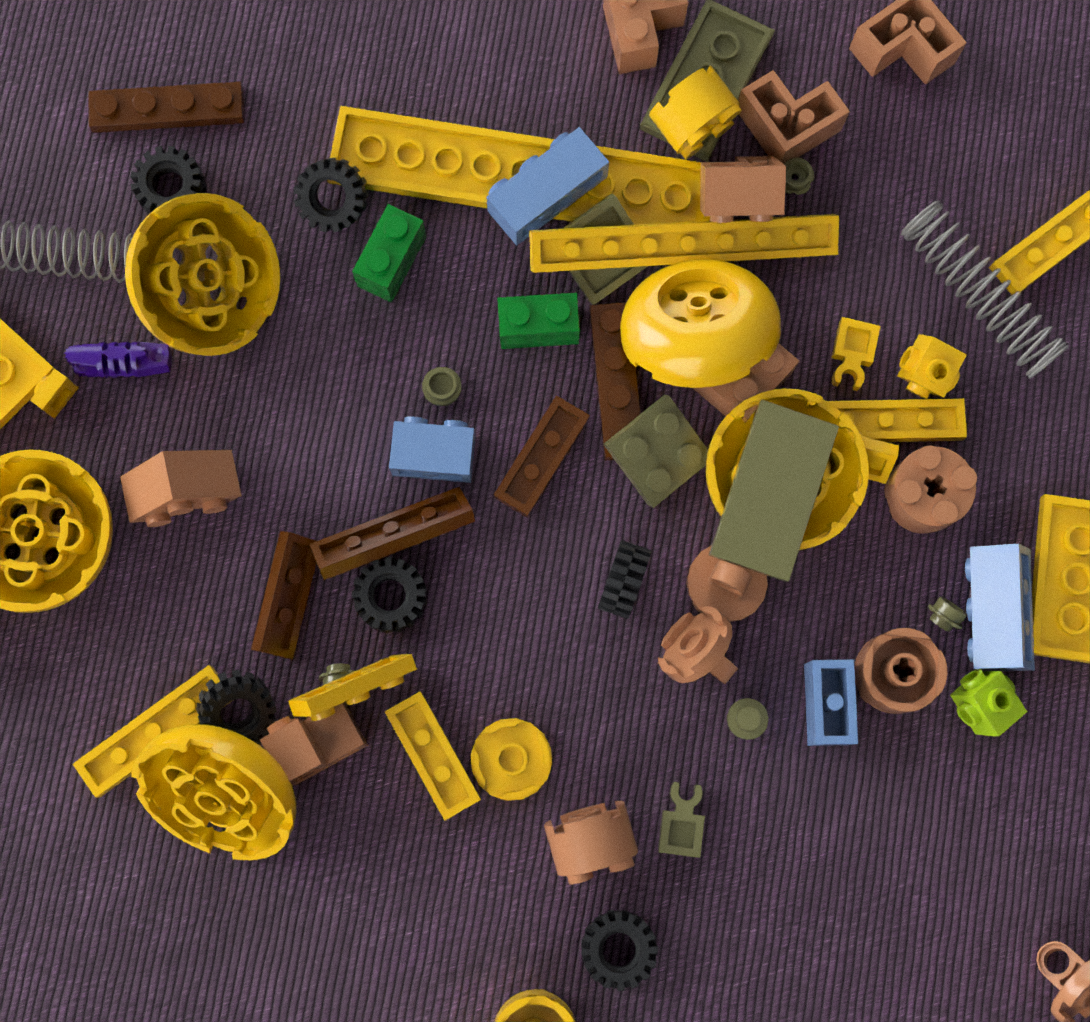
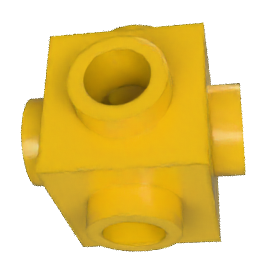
(930, 367)

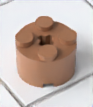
(951, 482)
(912, 652)
(592, 841)

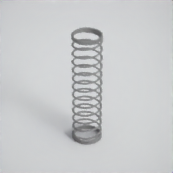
(924, 218)
(67, 264)

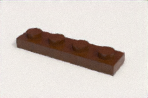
(166, 107)
(614, 372)
(392, 533)

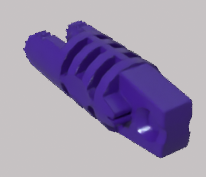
(119, 359)

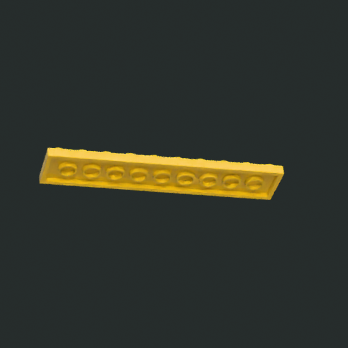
(465, 161)

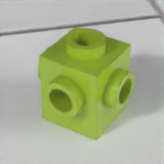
(988, 702)

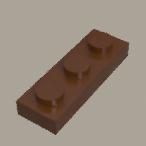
(541, 456)
(285, 596)

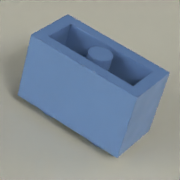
(432, 450)
(830, 703)

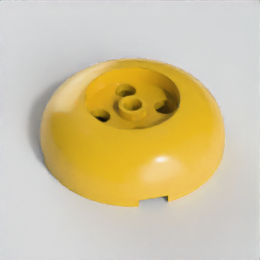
(244, 267)
(700, 323)
(844, 476)
(83, 538)
(217, 778)

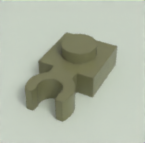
(682, 830)

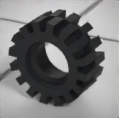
(160, 164)
(309, 203)
(624, 579)
(365, 595)
(238, 688)
(645, 950)

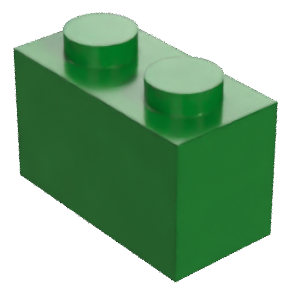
(389, 253)
(538, 320)

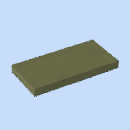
(719, 40)
(774, 490)

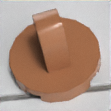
(725, 586)
(698, 647)
(1073, 983)

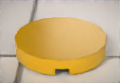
(511, 759)

